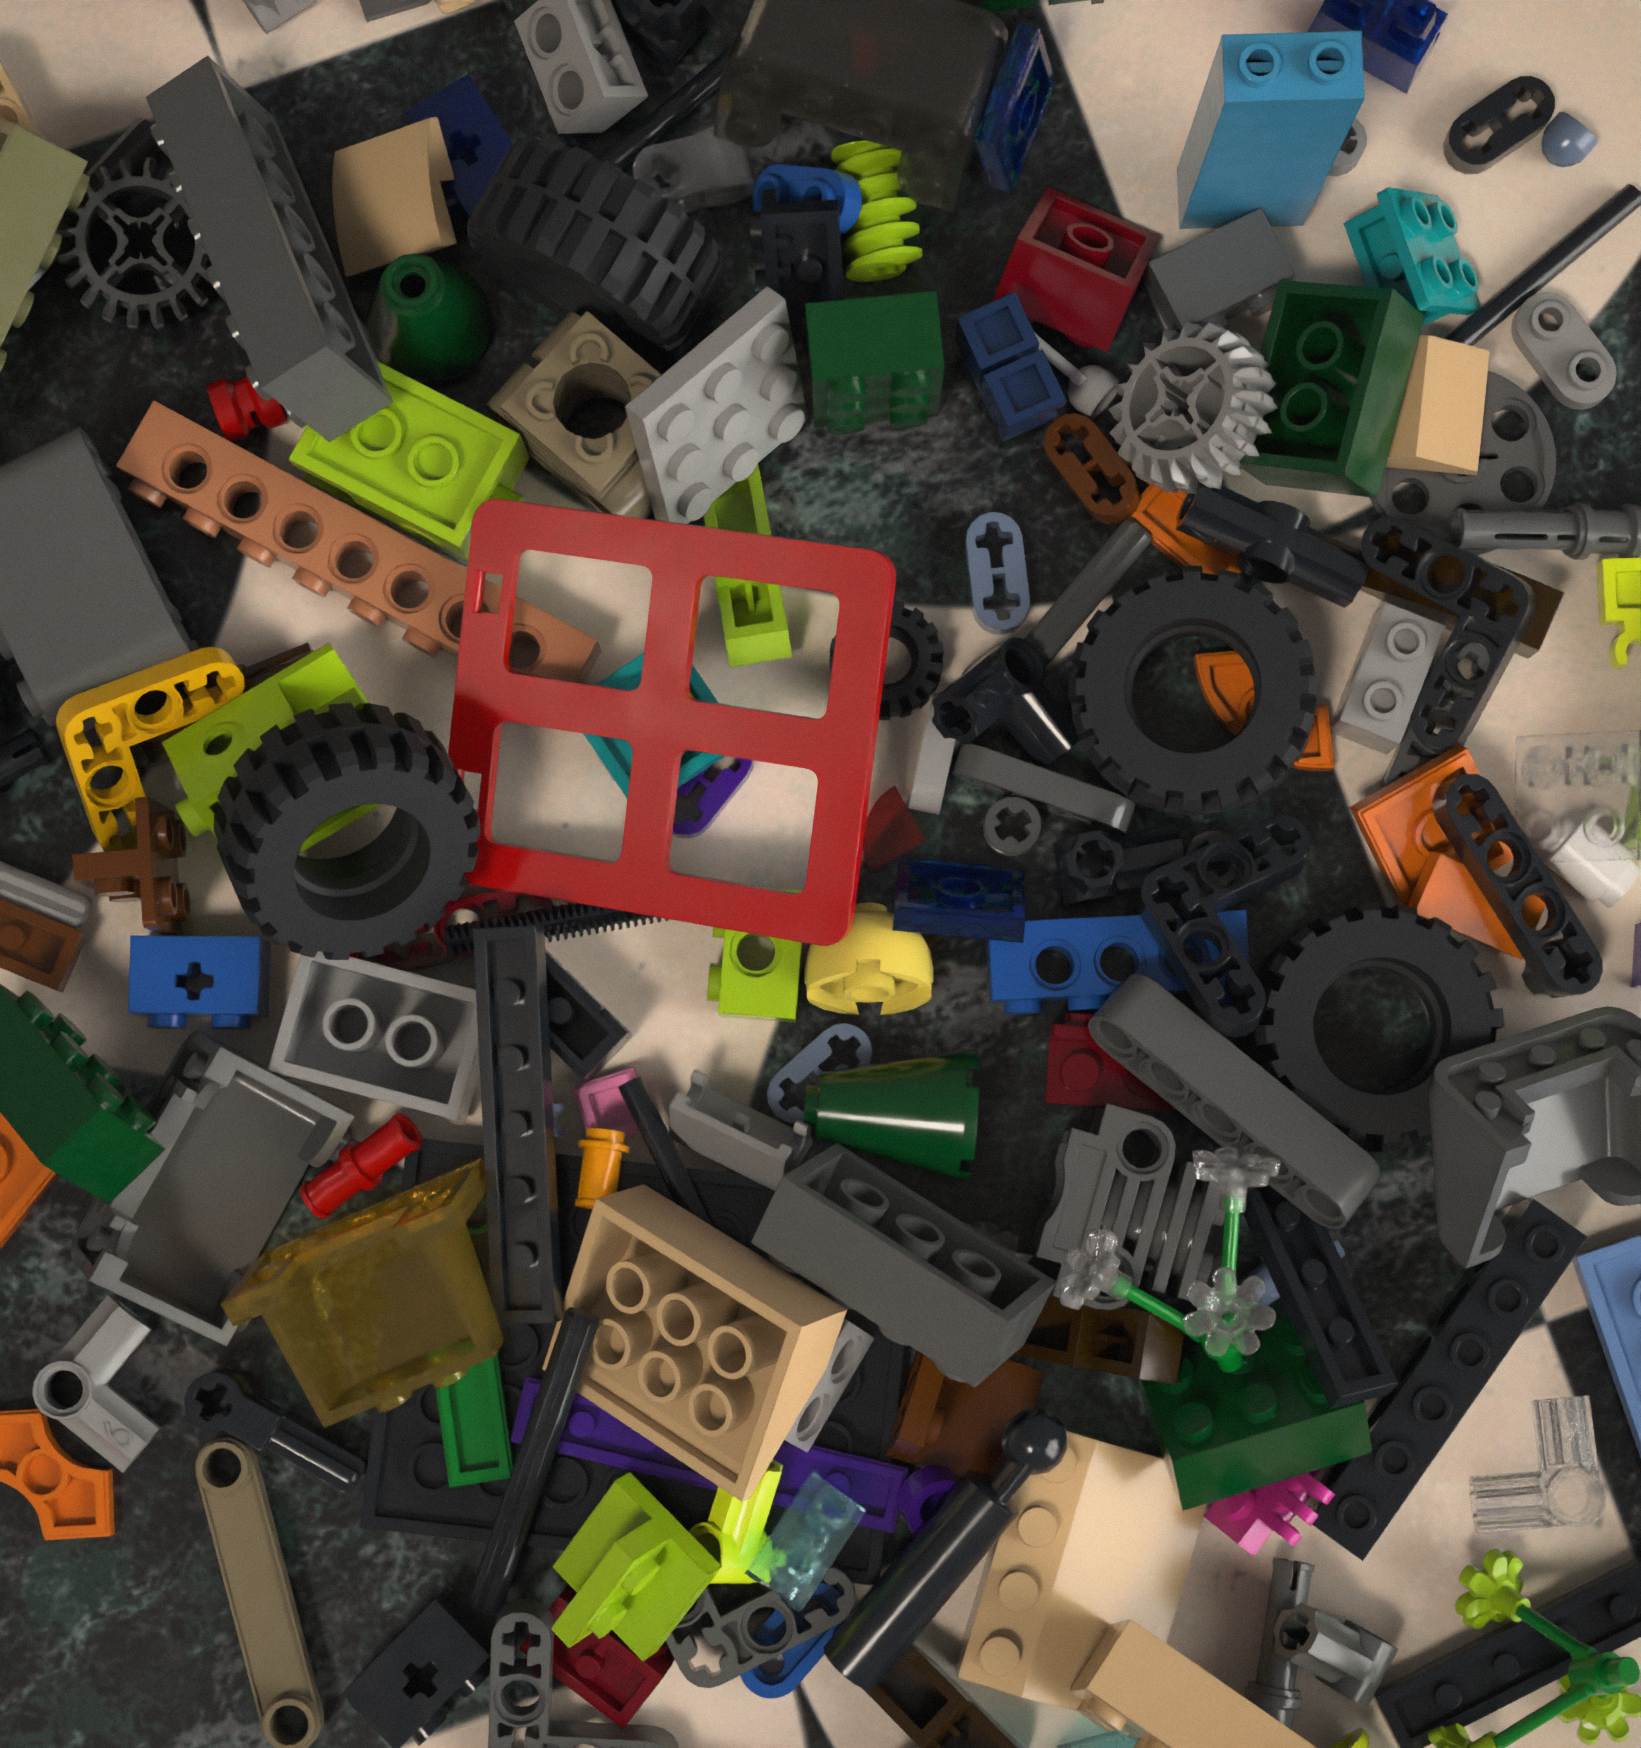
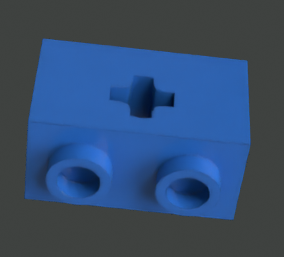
(165, 963)

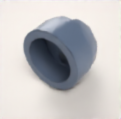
(1566, 141)

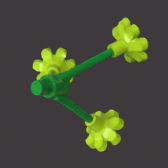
(1595, 1681)

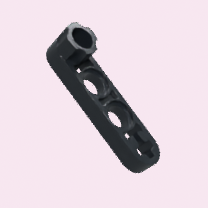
(1506, 894)

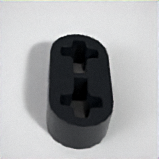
(1506, 136)

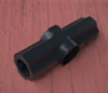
(1273, 543)

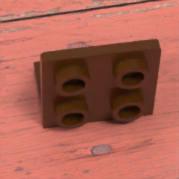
(955, 1422)

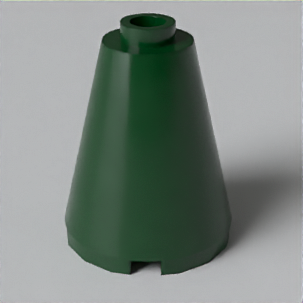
(902, 1110)

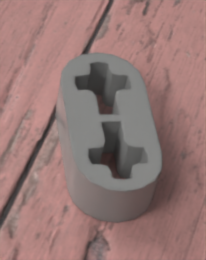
(931, 768)

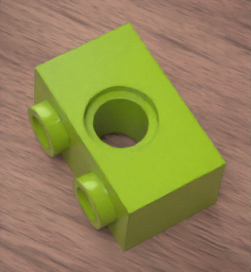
(756, 994)

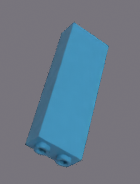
(1269, 126)

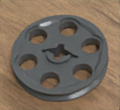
(1447, 491)

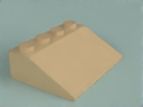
(696, 1336)
(1088, 1550)

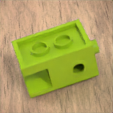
(418, 464)
(211, 746)

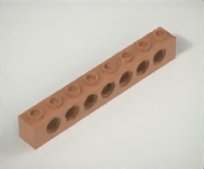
(171, 442)

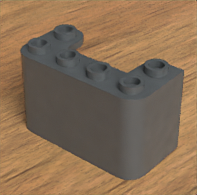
(76, 579)

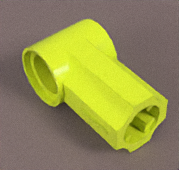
(737, 1528)

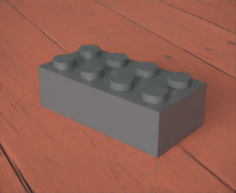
(903, 1264)

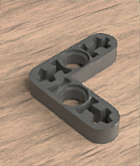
(733, 1632)
(538, 1670)

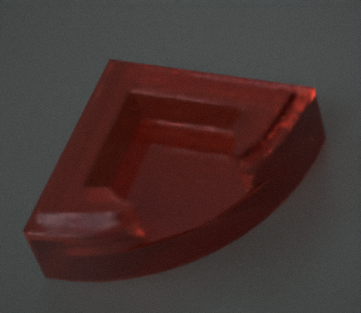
(889, 831)

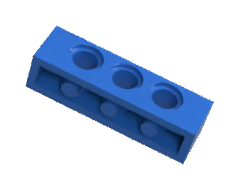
(1082, 940)

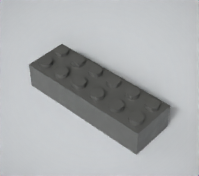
(266, 252)

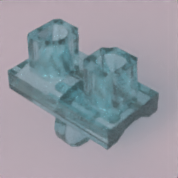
(805, 1541)

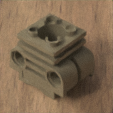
(573, 366)

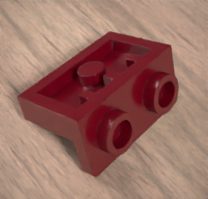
(1087, 1075)
(605, 1669)

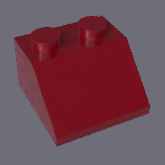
(1077, 268)

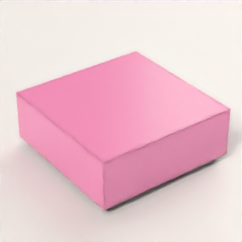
(603, 1104)

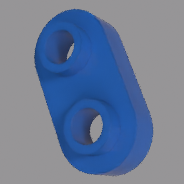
(811, 184)
(798, 1659)

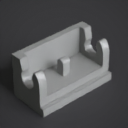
(736, 1133)

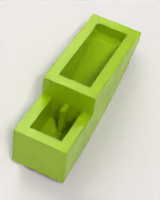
(749, 610)

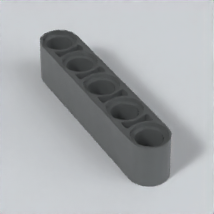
(1234, 1099)

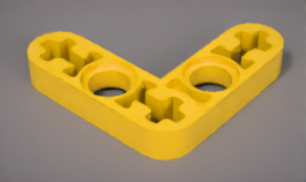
(122, 727)

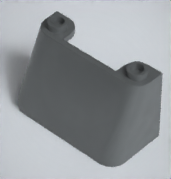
(1532, 1120)
(215, 1192)

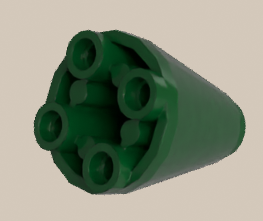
(428, 319)

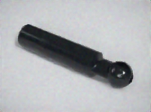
(943, 1552)

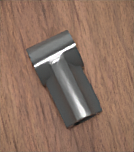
(1337, 1653)

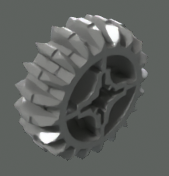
(1180, 403)

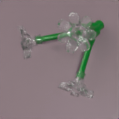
(1225, 1312)

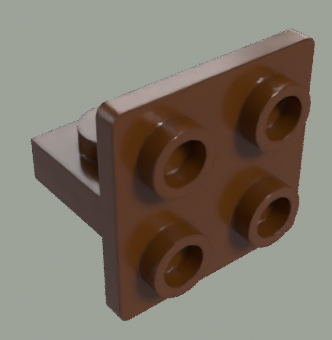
(145, 872)

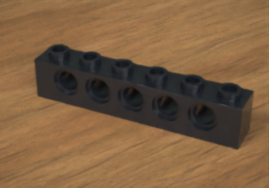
(1446, 1375)

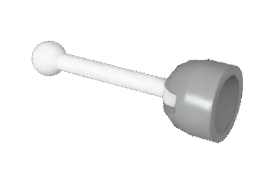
(1089, 388)

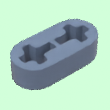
(1012, 572)
(809, 1061)

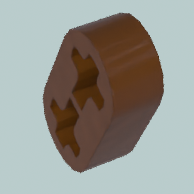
(1103, 460)

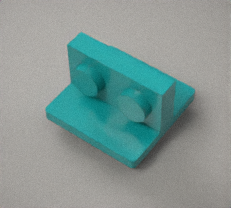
(1413, 249)

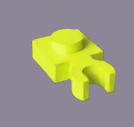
(1620, 603)

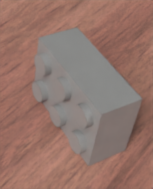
(381, 1035)

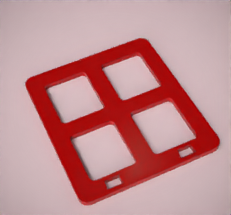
(666, 720)

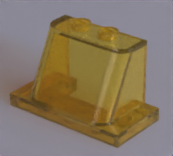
(378, 1299)

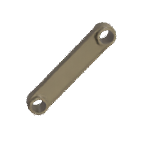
(259, 1593)

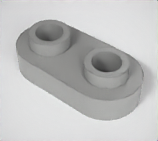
(1559, 351)

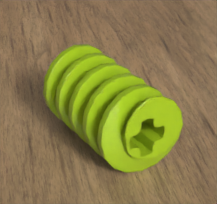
(878, 234)

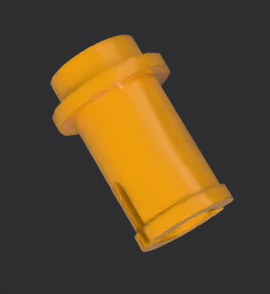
(599, 1165)

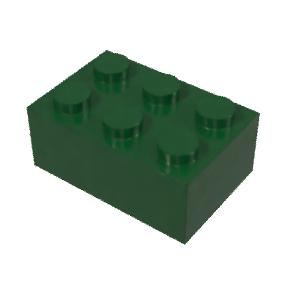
(874, 361)
(1338, 388)
(68, 1101)
(1249, 1424)

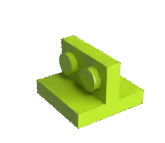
(631, 1571)

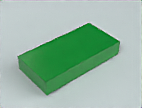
(476, 1426)

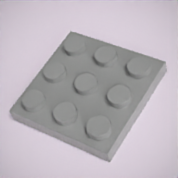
(719, 410)

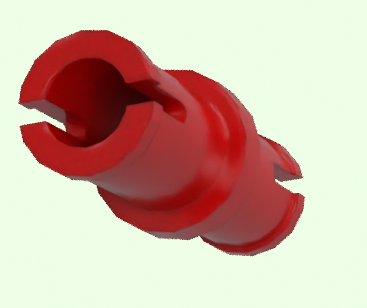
(361, 1165)

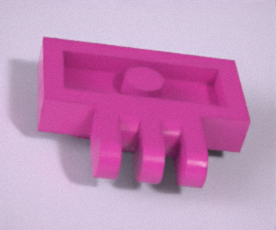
(1258, 1512)

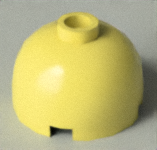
(870, 967)

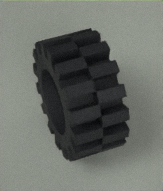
(925, 667)

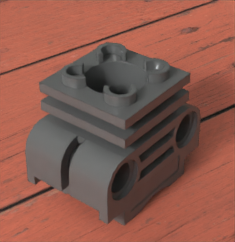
(1153, 1210)

